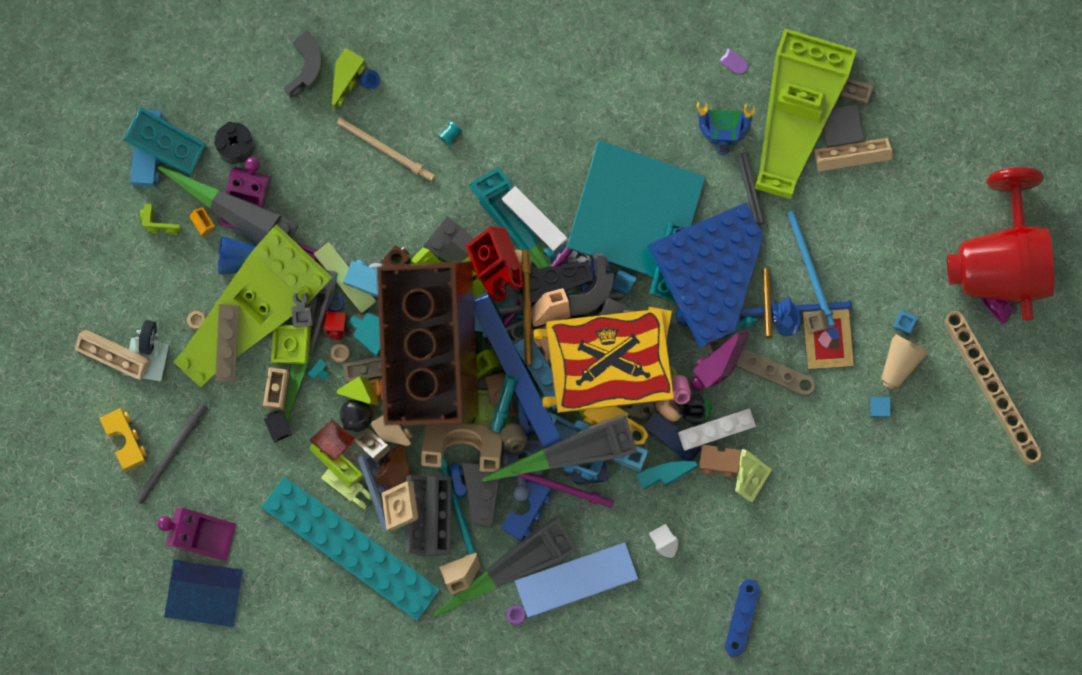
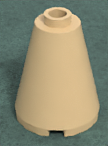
(901, 361)

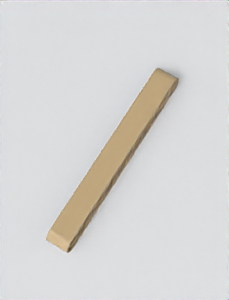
(992, 378)

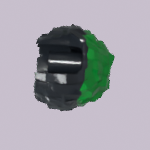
(697, 409)

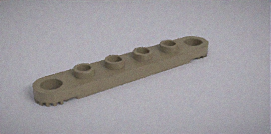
(770, 370)

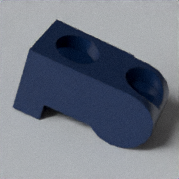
(603, 477)

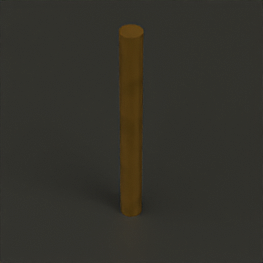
(767, 303)

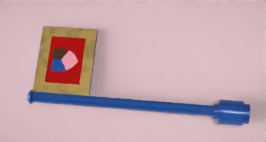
(823, 349)

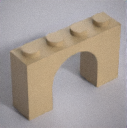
(441, 436)

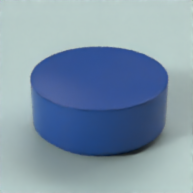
(370, 79)

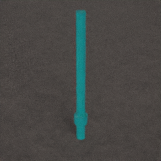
(457, 508)

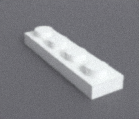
(716, 429)

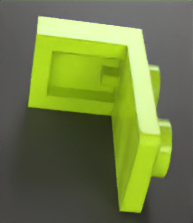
(146, 217)

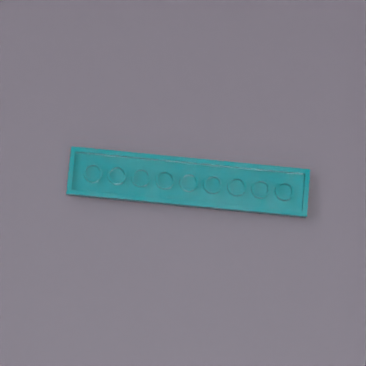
(350, 548)

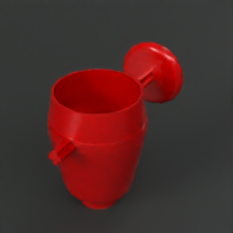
(1010, 262)

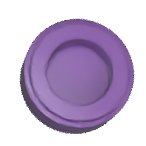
(516, 615)

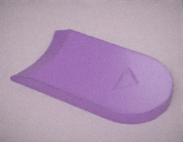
(734, 62)

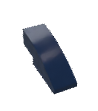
(668, 436)

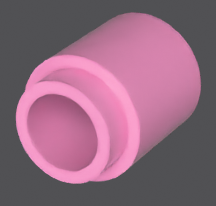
(681, 389)

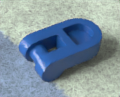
(458, 473)

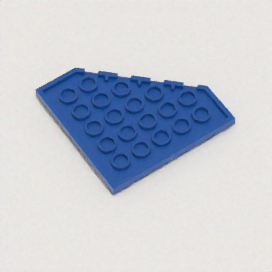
(710, 270)

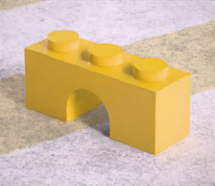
(118, 424)

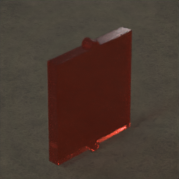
(332, 440)

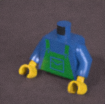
(724, 126)

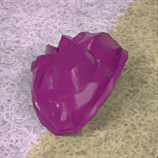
(999, 309)

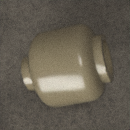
(513, 437)

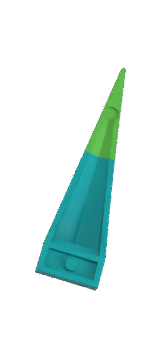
(490, 191)

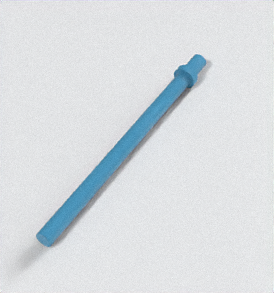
(811, 269)

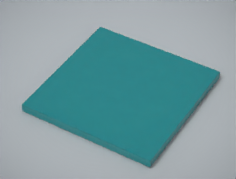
(630, 205)

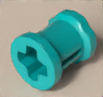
(450, 133)

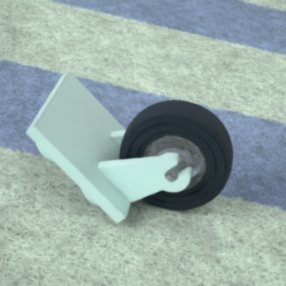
(149, 345)

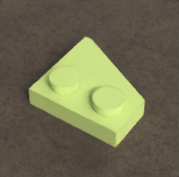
(751, 475)

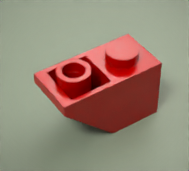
(336, 325)

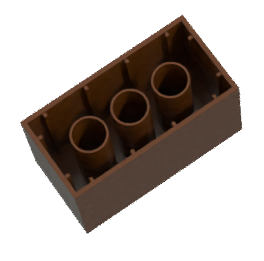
(427, 343)

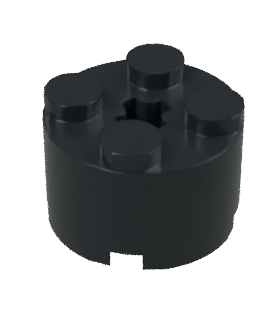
(231, 133)

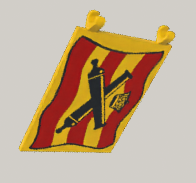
(608, 360)

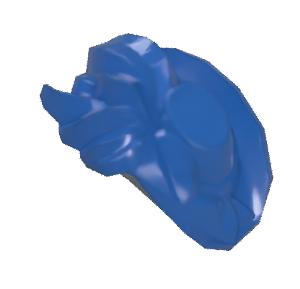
(786, 317)

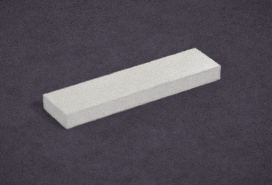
(534, 219)

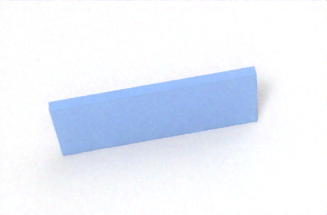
(576, 580)

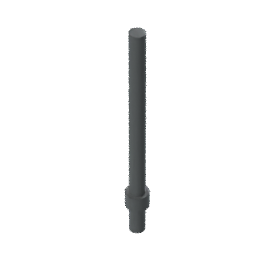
(192, 421)

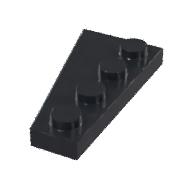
(554, 278)

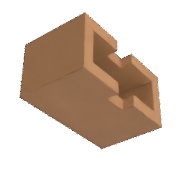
(719, 461)

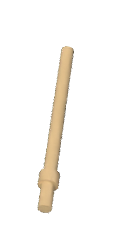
(416, 167)

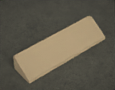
(853, 154)
(112, 354)

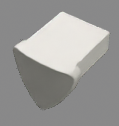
(664, 540)

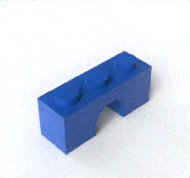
(519, 525)

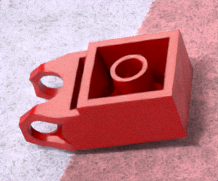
(495, 261)

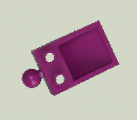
(245, 189)
(720, 364)
(201, 533)

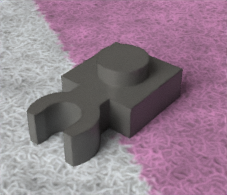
(302, 313)

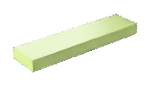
(332, 261)

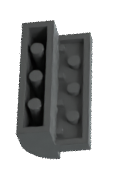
(432, 530)

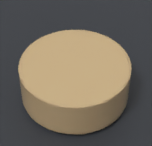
(195, 319)
(340, 353)

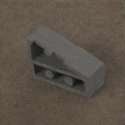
(481, 495)

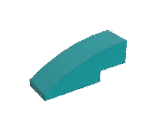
(664, 473)

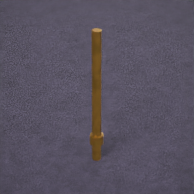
(526, 271)

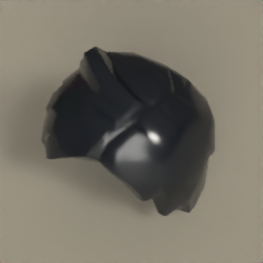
(355, 415)

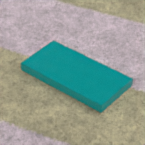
(164, 142)

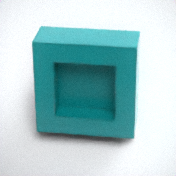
(317, 370)

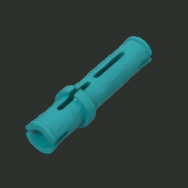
(501, 411)

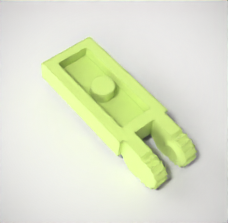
(349, 493)

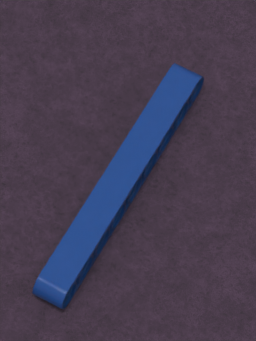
(513, 366)

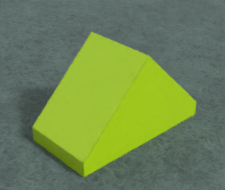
(360, 390)

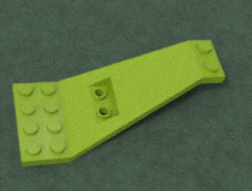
(802, 96)
(272, 276)

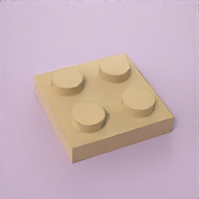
(399, 506)

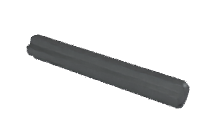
(749, 183)

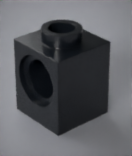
(277, 426)

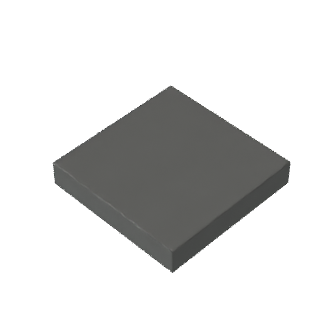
(843, 127)

